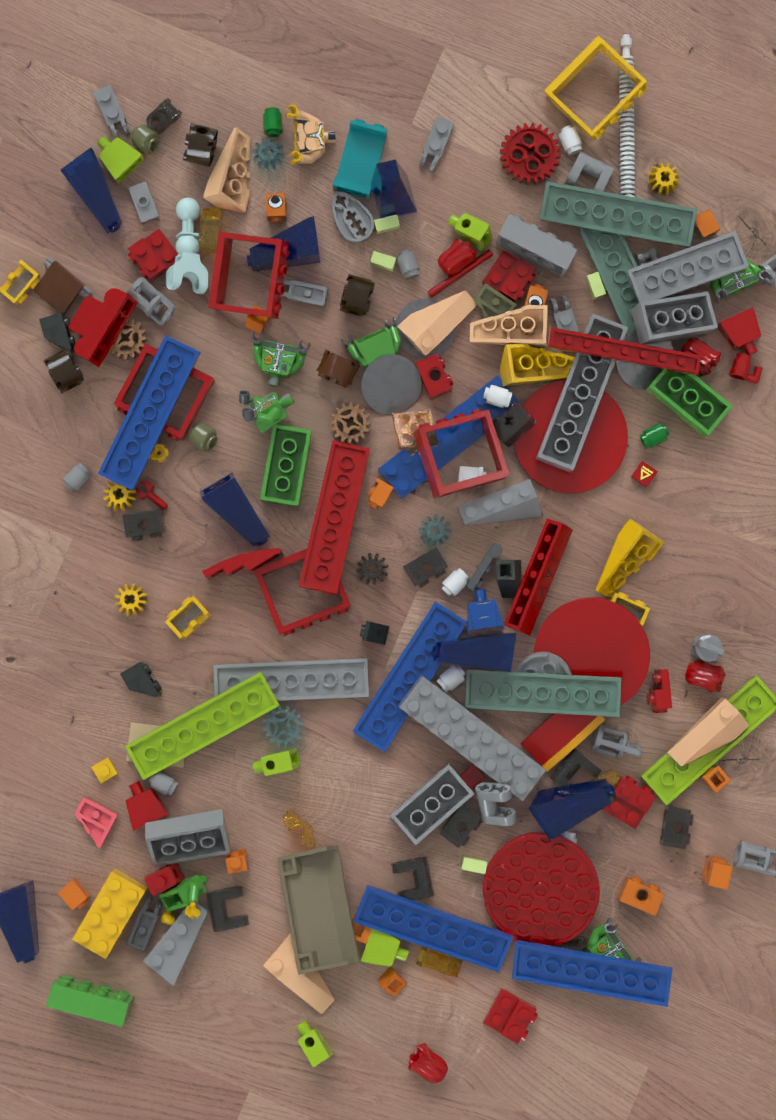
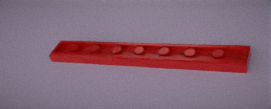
(624, 351)

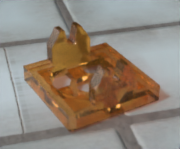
(412, 418)

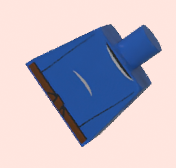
(483, 614)

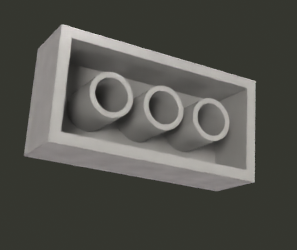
(536, 245)
(674, 318)
(431, 804)
(187, 837)

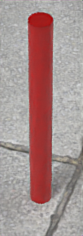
(452, 278)

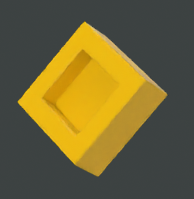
(104, 770)

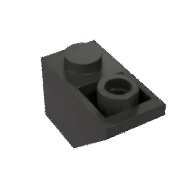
(56, 331)
(508, 577)
(374, 632)
(139, 680)

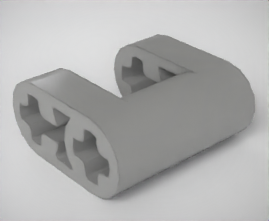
(591, 167)
(487, 796)

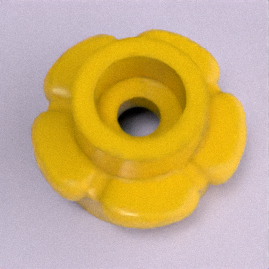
(164, 453)

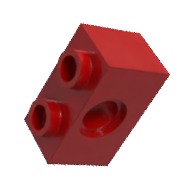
(434, 388)

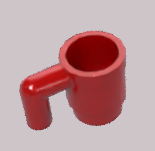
(741, 368)

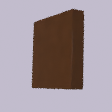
(59, 287)

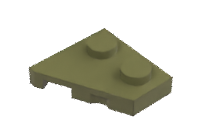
(492, 302)

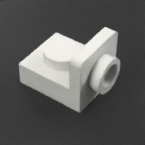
(470, 472)

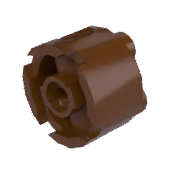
(337, 368)

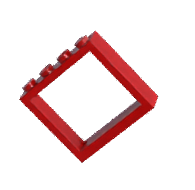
(221, 269)
(196, 374)
(429, 464)
(305, 622)

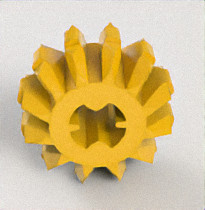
(661, 171)
(114, 499)
(130, 592)

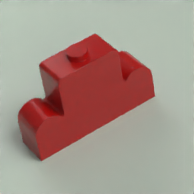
(101, 324)

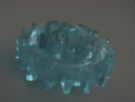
(290, 731)

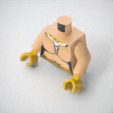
(308, 136)

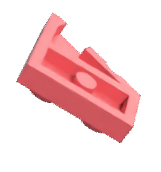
(95, 819)

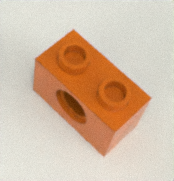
(717, 872)
(649, 903)

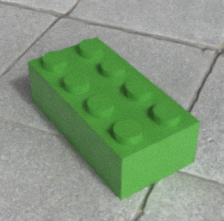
(690, 400)
(286, 465)
(90, 1000)

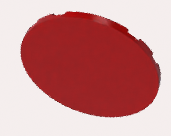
(600, 453)
(598, 640)
(541, 889)

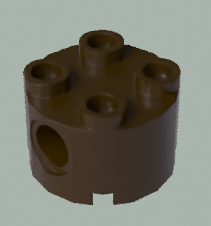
(201, 144)
(356, 294)
(63, 371)

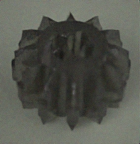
(369, 563)

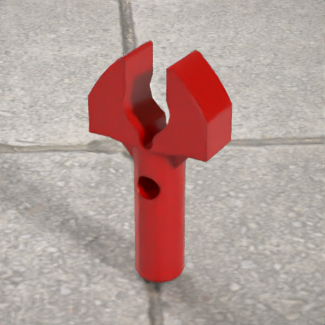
(151, 495)

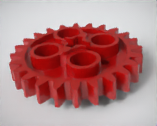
(540, 140)

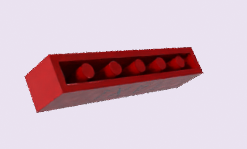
(538, 577)

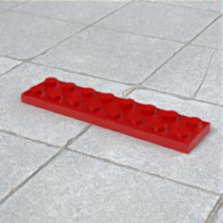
(334, 517)

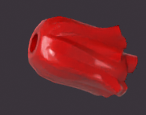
(456, 257)
(709, 356)
(705, 675)
(428, 1064)

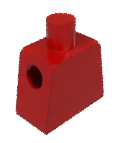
(741, 331)
(144, 806)
(164, 878)

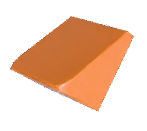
(256, 323)
(392, 982)

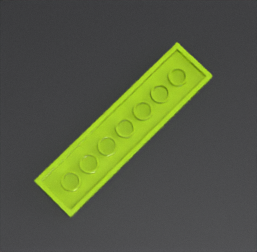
(202, 725)
(670, 779)

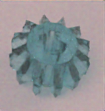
(262, 149)
(427, 530)

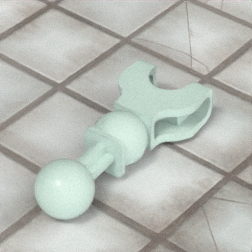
(187, 246)

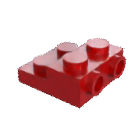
(153, 255)
(510, 276)
(660, 698)
(630, 801)
(510, 1016)

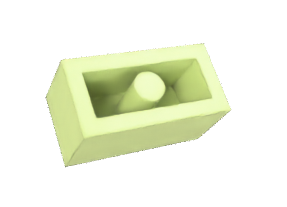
(386, 224)
(383, 261)
(595, 285)
(474, 865)

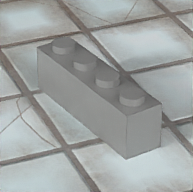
(504, 505)

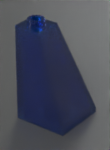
(91, 185)
(392, 190)
(302, 247)
(234, 507)
(481, 651)
(568, 805)
(19, 921)

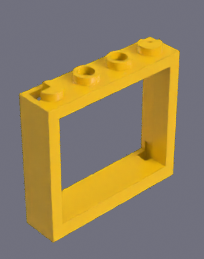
(576, 66)

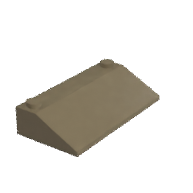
(318, 909)

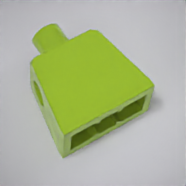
(119, 158)
(472, 229)
(283, 760)
(383, 949)
(320, 1050)

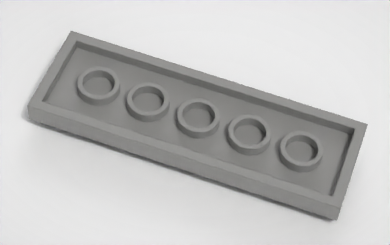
(688, 268)

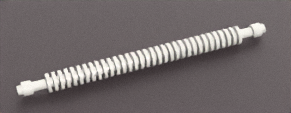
(627, 125)

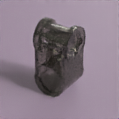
(165, 114)

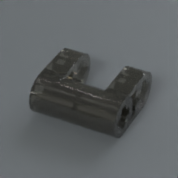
(571, 765)
(421, 875)
(218, 909)

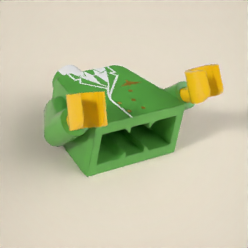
(181, 895)

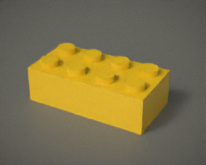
(110, 913)

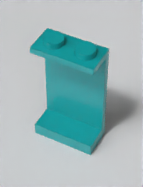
(359, 158)

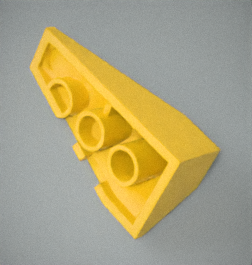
(532, 365)
(630, 550)

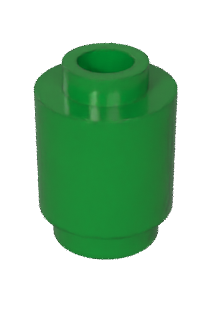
(272, 122)
(654, 435)

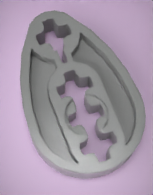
(361, 213)

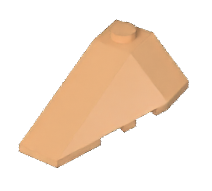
(229, 177)
(432, 324)
(518, 326)
(714, 729)
(308, 986)

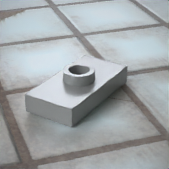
(144, 202)

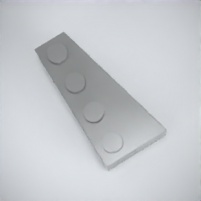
(174, 947)

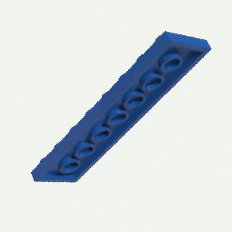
(149, 413)
(407, 471)
(383, 716)
(432, 928)
(592, 973)

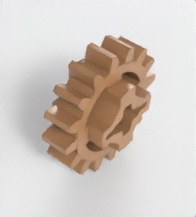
(132, 334)
(361, 428)

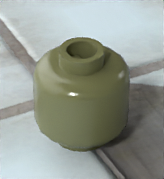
(145, 139)
(202, 437)

